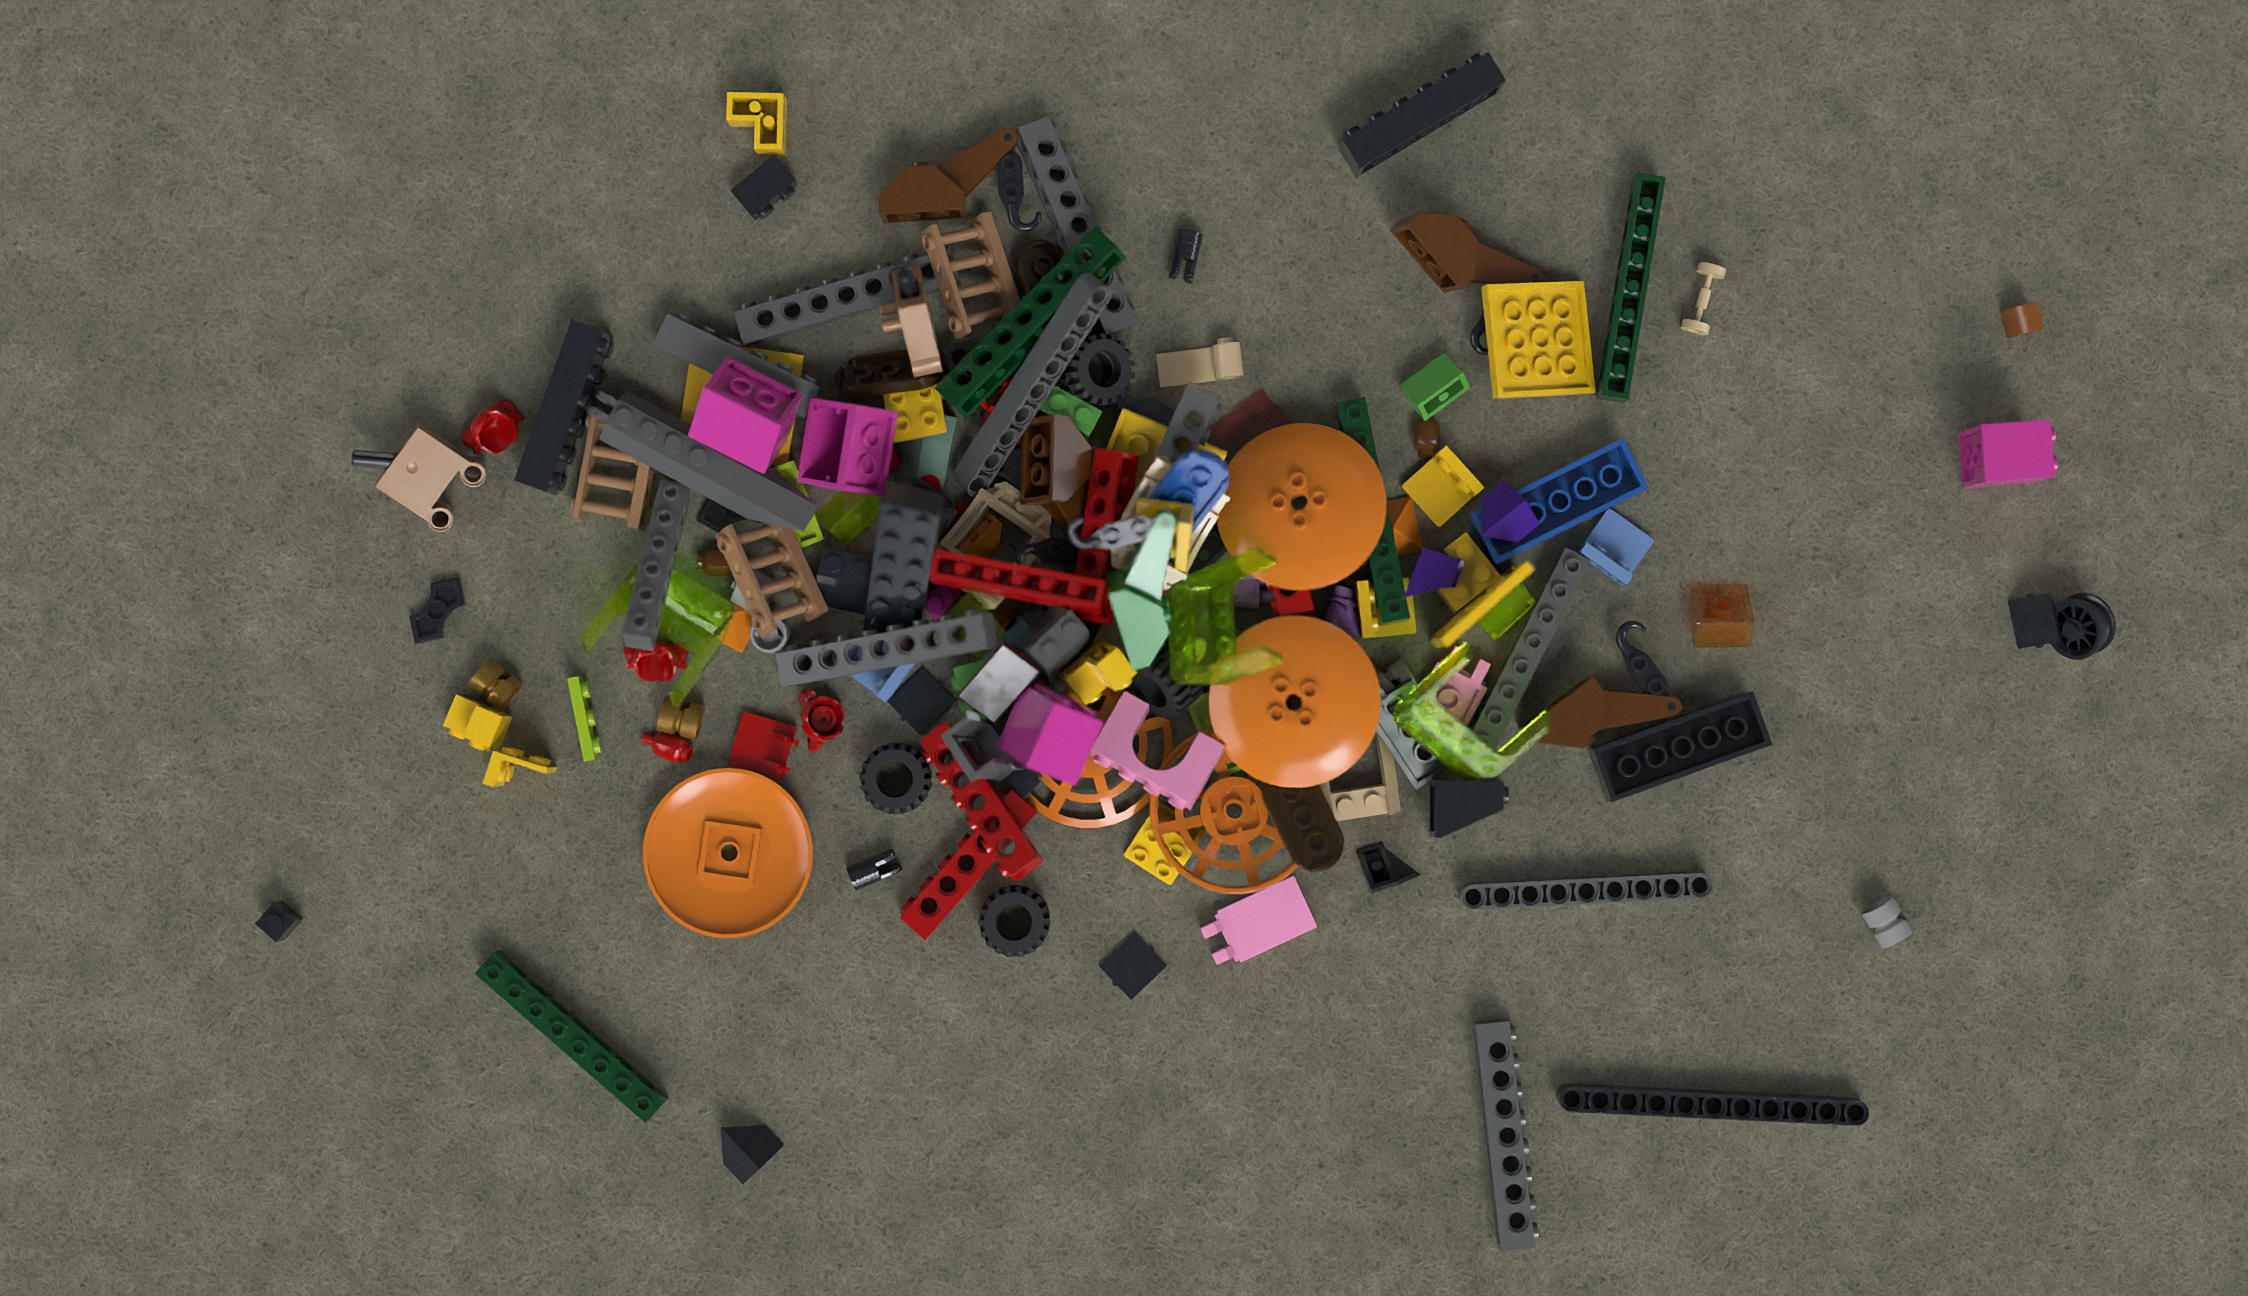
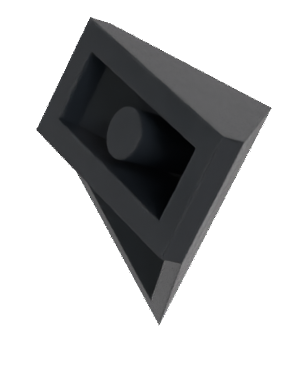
(1383, 868)
(748, 1149)

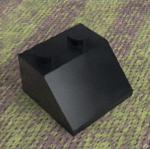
(844, 580)

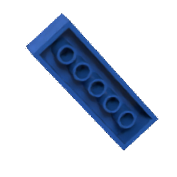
(1570, 497)

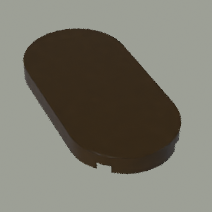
(1035, 261)
(883, 375)
(1305, 825)

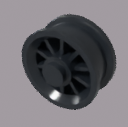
(2084, 626)

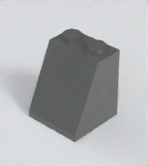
(1054, 642)

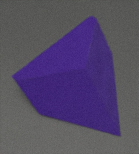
(1506, 514)
(1434, 572)

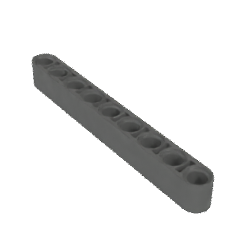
(1032, 383)
(1598, 895)

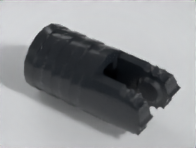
(1187, 249)
(867, 873)

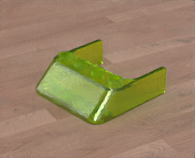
(691, 618)
(1204, 624)
(1448, 737)

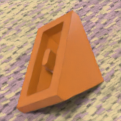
(1404, 526)
(984, 538)
(739, 629)

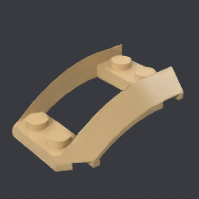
(1006, 501)
(1121, 556)
(1369, 799)

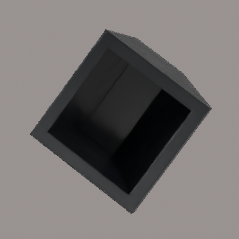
(1463, 802)

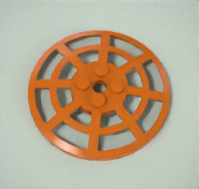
(1096, 771)
(1221, 827)

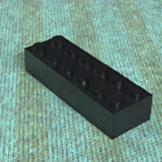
(1421, 114)
(564, 408)
(903, 557)
(1680, 746)

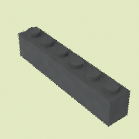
(708, 352)

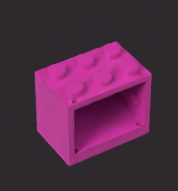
(745, 414)
(847, 447)
(2007, 453)
(1050, 733)

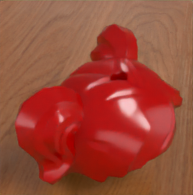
(493, 428)
(657, 664)
(813, 709)

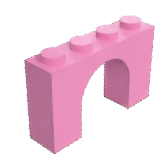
(1181, 783)

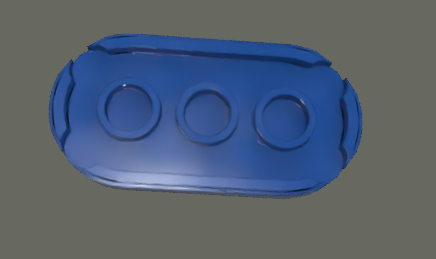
(1195, 479)

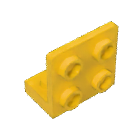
(918, 413)
(1442, 486)
(1182, 532)
(1368, 617)
(501, 770)
(1146, 853)

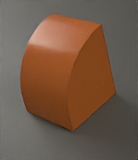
(2022, 320)

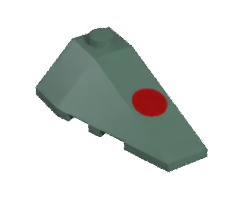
(929, 456)

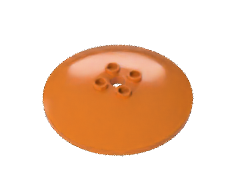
(1341, 514)
(1336, 711)
(687, 861)

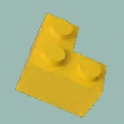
(766, 114)
(1474, 577)
(1095, 670)
(477, 722)

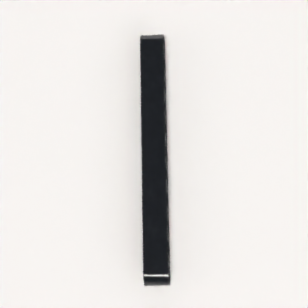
(1724, 1110)

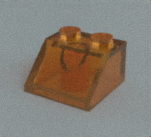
(1721, 615)

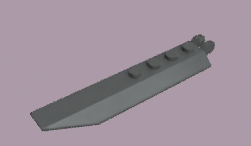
(664, 445)

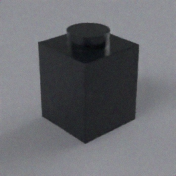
(279, 921)

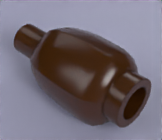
(1426, 437)
(713, 562)

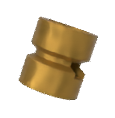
(495, 684)
(685, 718)

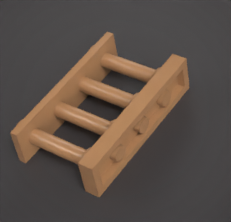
(991, 257)
(639, 486)
(795, 567)

